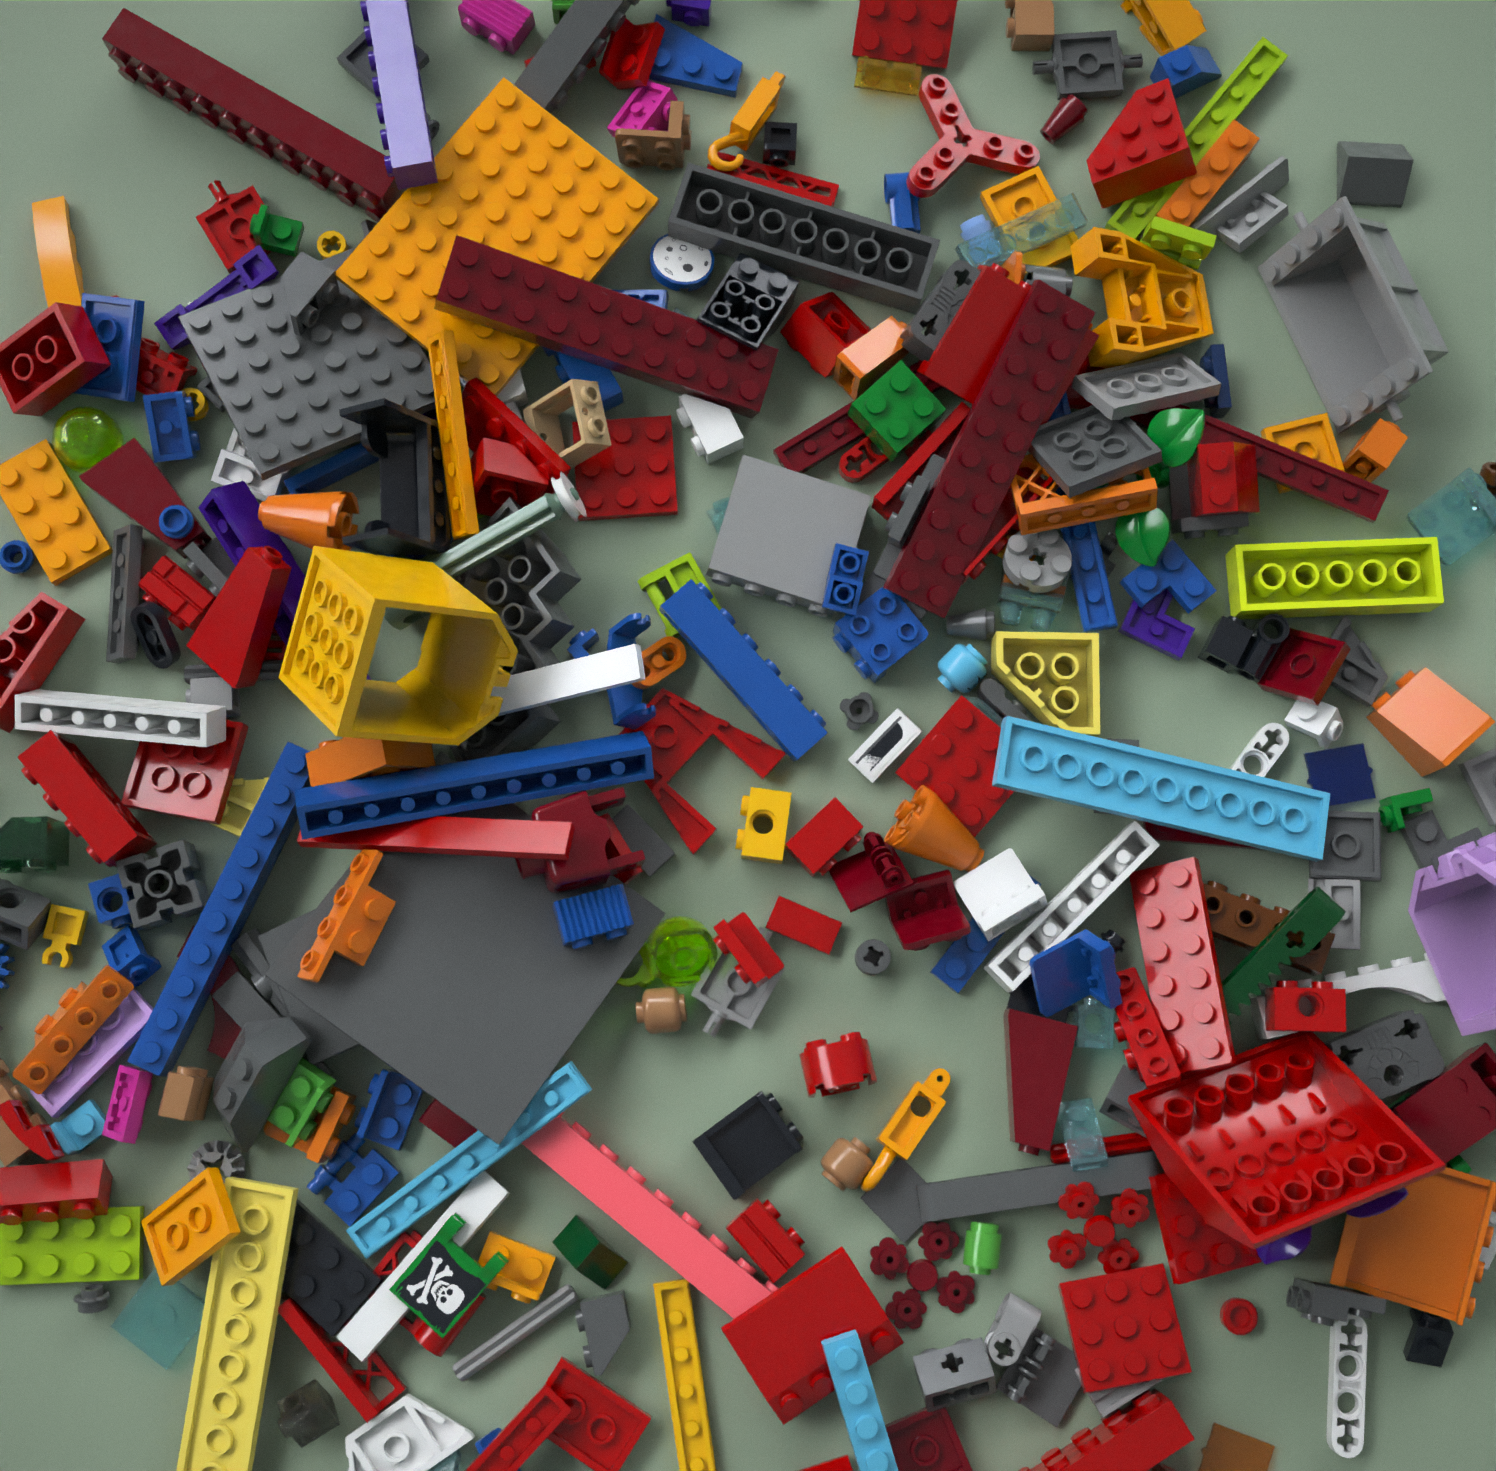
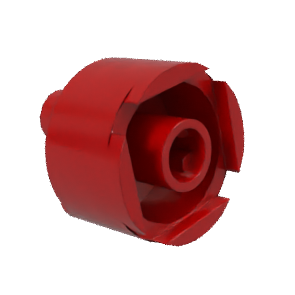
(837, 1065)

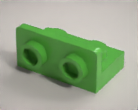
(301, 1102)

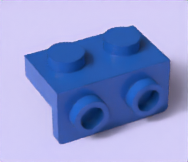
(170, 426)

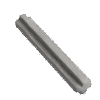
(515, 1332)

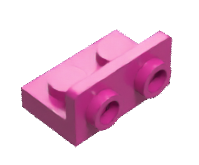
(645, 109)
(127, 1104)

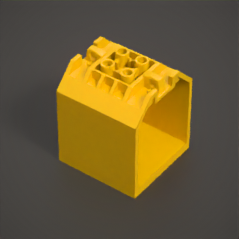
(337, 635)

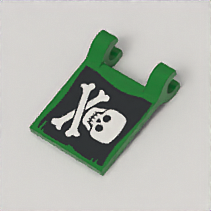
(445, 1279)

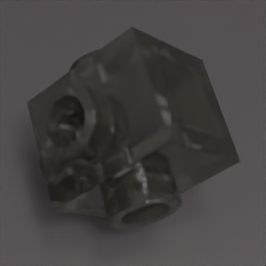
(307, 1413)

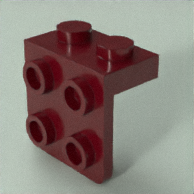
(927, 912)

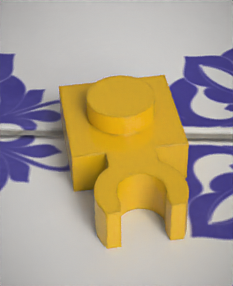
(64, 928)

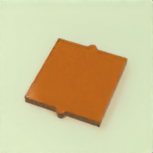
(1234, 1451)

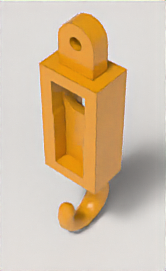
(748, 121)
(905, 1128)

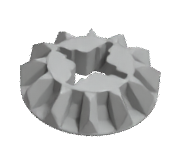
(212, 1152)

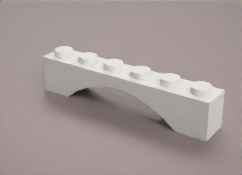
(1403, 977)

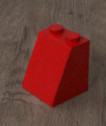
(1223, 479)

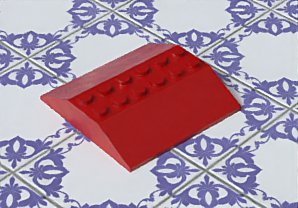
(1279, 1140)

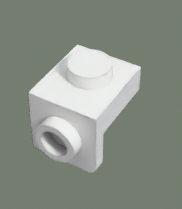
(1319, 721)

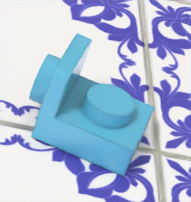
(80, 1128)

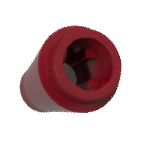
(1064, 118)

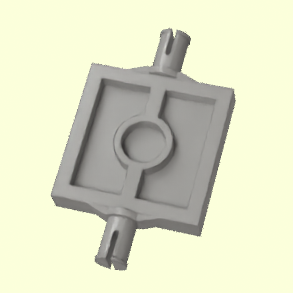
(729, 995)

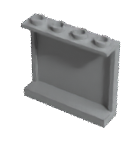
(784, 533)

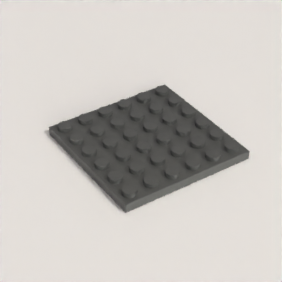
(290, 387)

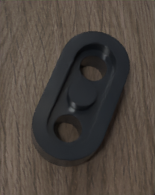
(155, 634)

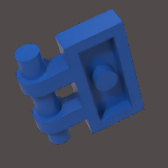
(361, 1186)

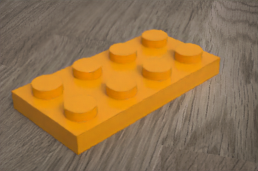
(51, 513)

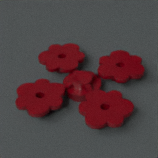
(922, 1275)

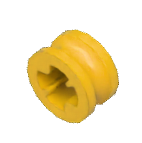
(331, 238)
(202, 410)

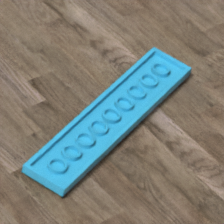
(1161, 789)

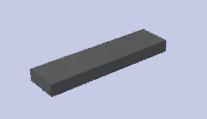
(247, 1004)

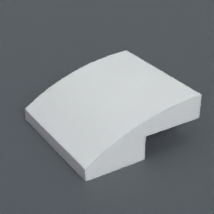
(236, 466)

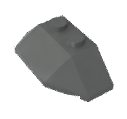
(257, 1075)

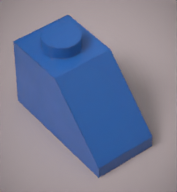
(1186, 69)

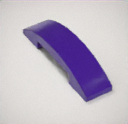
(250, 272)

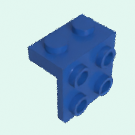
(879, 633)
(1074, 971)

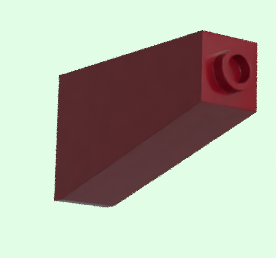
(141, 492)
(1036, 1071)

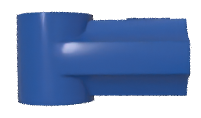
(902, 203)

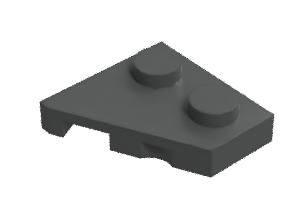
(1359, 674)

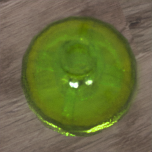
(85, 437)
(680, 951)

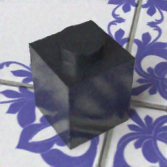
(1226, 643)

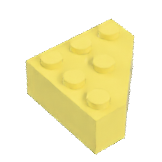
(1052, 676)

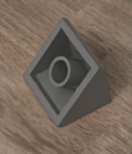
(1373, 173)

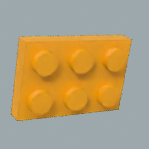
(1018, 197)
(190, 1226)

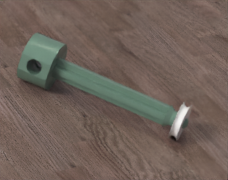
(498, 538)

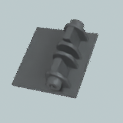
(1042, 1378)

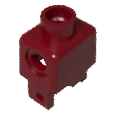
(587, 857)

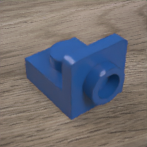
(129, 957)

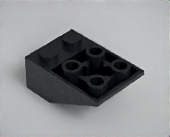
(750, 302)

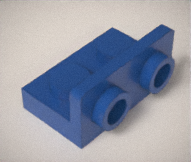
(389, 1109)

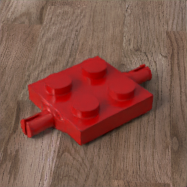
(229, 223)

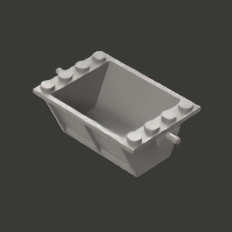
(1352, 313)

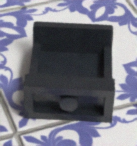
(749, 1143)

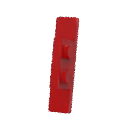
(1143, 1035)

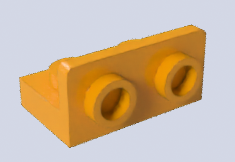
(526, 1270)

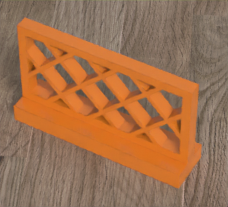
(1093, 505)

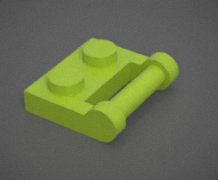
(677, 575)

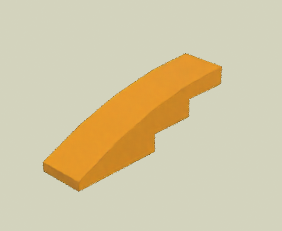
(57, 252)

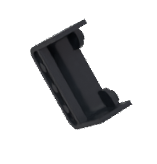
(411, 481)

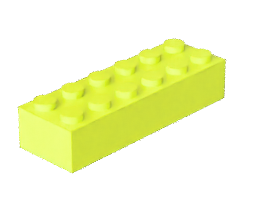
(1334, 578)

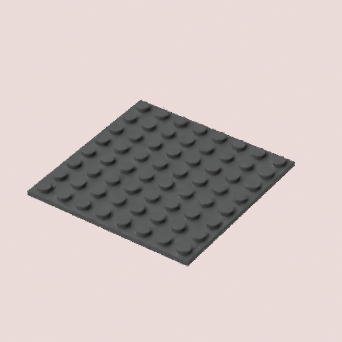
(467, 977)

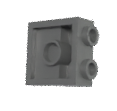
(1328, 1303)

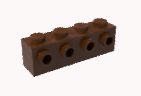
(1247, 923)

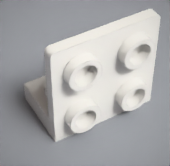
(1000, 894)

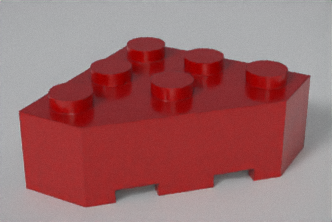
(1141, 148)

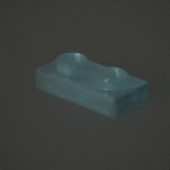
(1082, 1135)

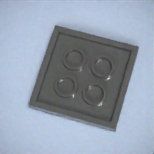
(1091, 450)

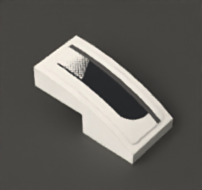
(885, 745)

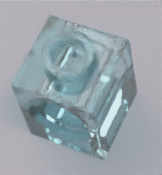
(1104, 1037)

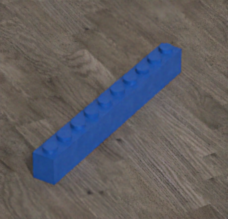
(473, 784)
(223, 916)

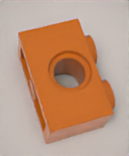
(1374, 450)

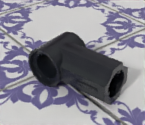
(1262, 649)

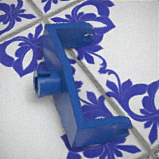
(627, 700)

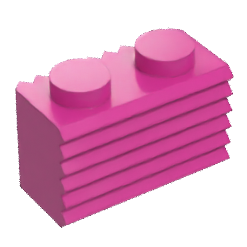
(500, 21)

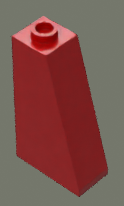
(242, 617)

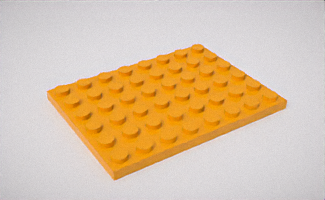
(511, 184)

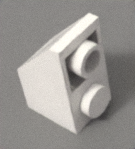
(712, 427)

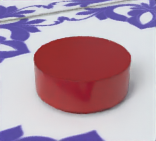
(1238, 1316)

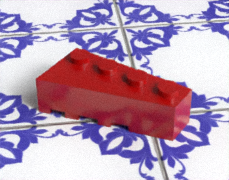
(32, 649)

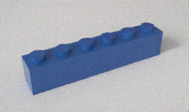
(743, 670)

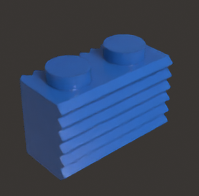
(593, 916)

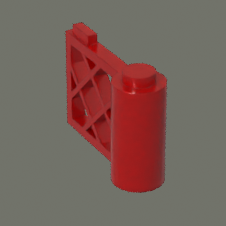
(422, 1332)

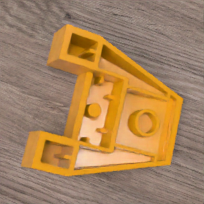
(1147, 295)

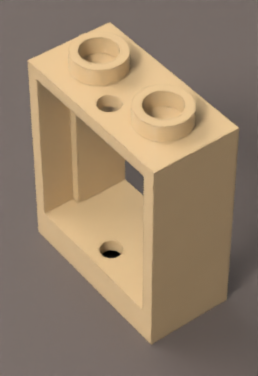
(585, 397)

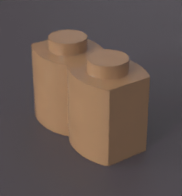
(186, 1094)

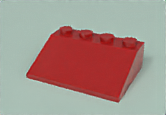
(785, 1330)

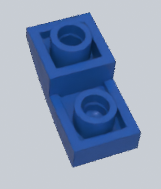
(845, 579)

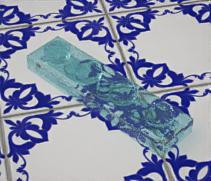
(1024, 233)

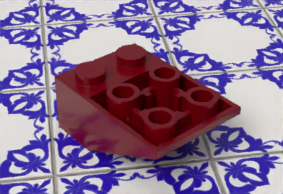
(1455, 1106)

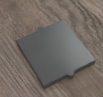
(896, 1199)

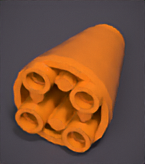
(933, 833)

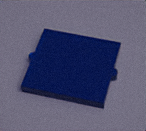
(1341, 773)

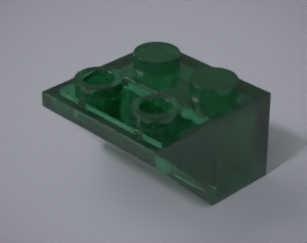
(33, 844)

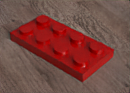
(492, 419)

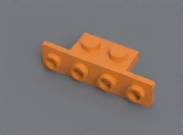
(353, 921)
(70, 1027)

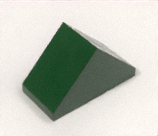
(589, 1253)

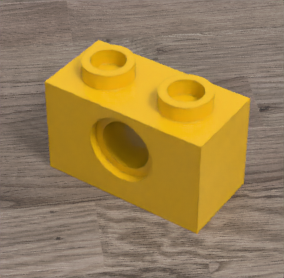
(775, 807)

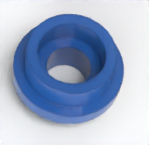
(8, 552)

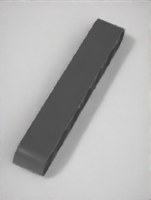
(1030, 1186)

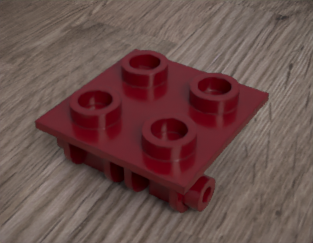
(870, 874)

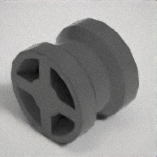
(868, 963)

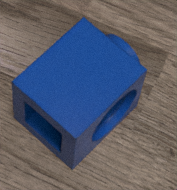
(102, 894)

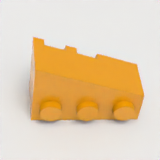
(1166, 22)

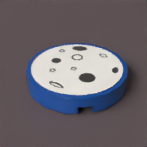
(680, 264)

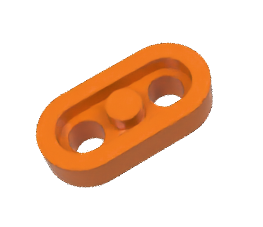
(655, 664)

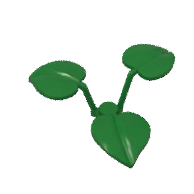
(1177, 435)

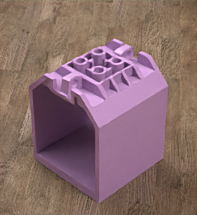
(1458, 930)

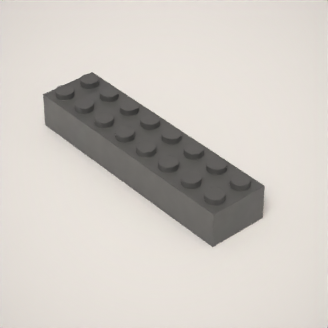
(803, 238)

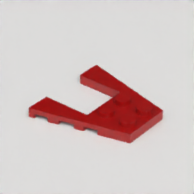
(675, 738)

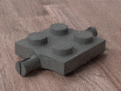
(1087, 64)

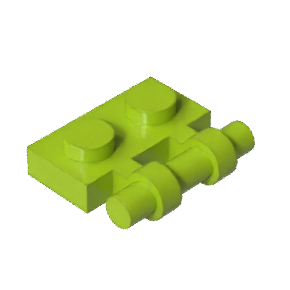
(1178, 241)

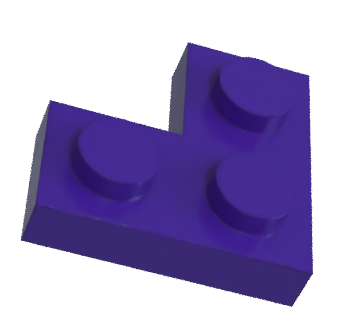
(1155, 628)

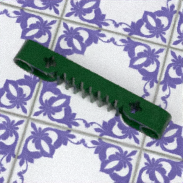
(1312, 916)

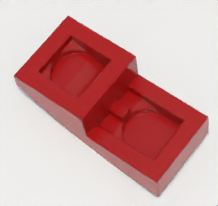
(37, 1138)

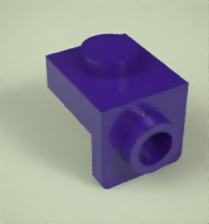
(691, 11)

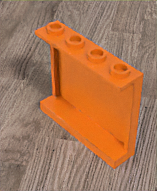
(1423, 1247)

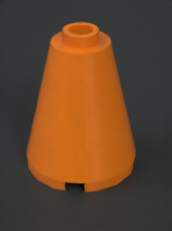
(311, 517)

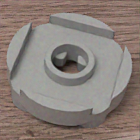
(1030, 574)

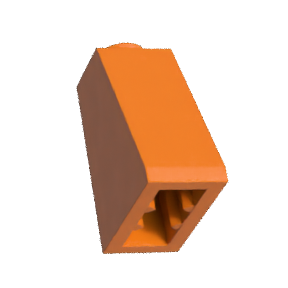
(870, 357)

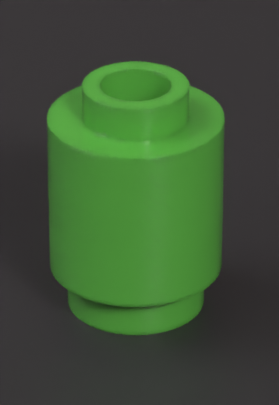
(982, 1247)

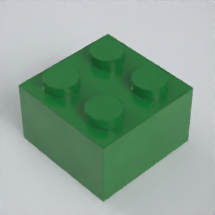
(896, 411)

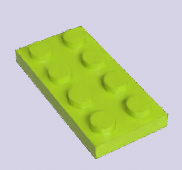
(74, 1249)

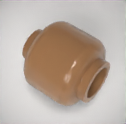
(662, 1010)
(846, 1163)

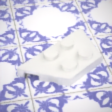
(405, 1438)

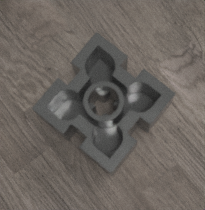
(145, 876)

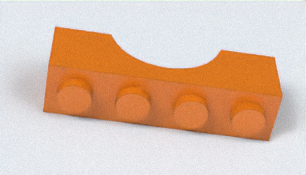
(1213, 172)

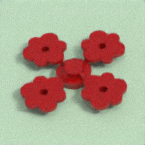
(1099, 1228)

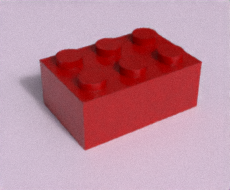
(50, 359)

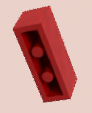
(54, 1191)

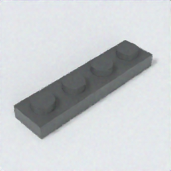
(124, 593)

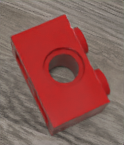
(1327, 1010)

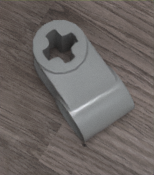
(1015, 1323)

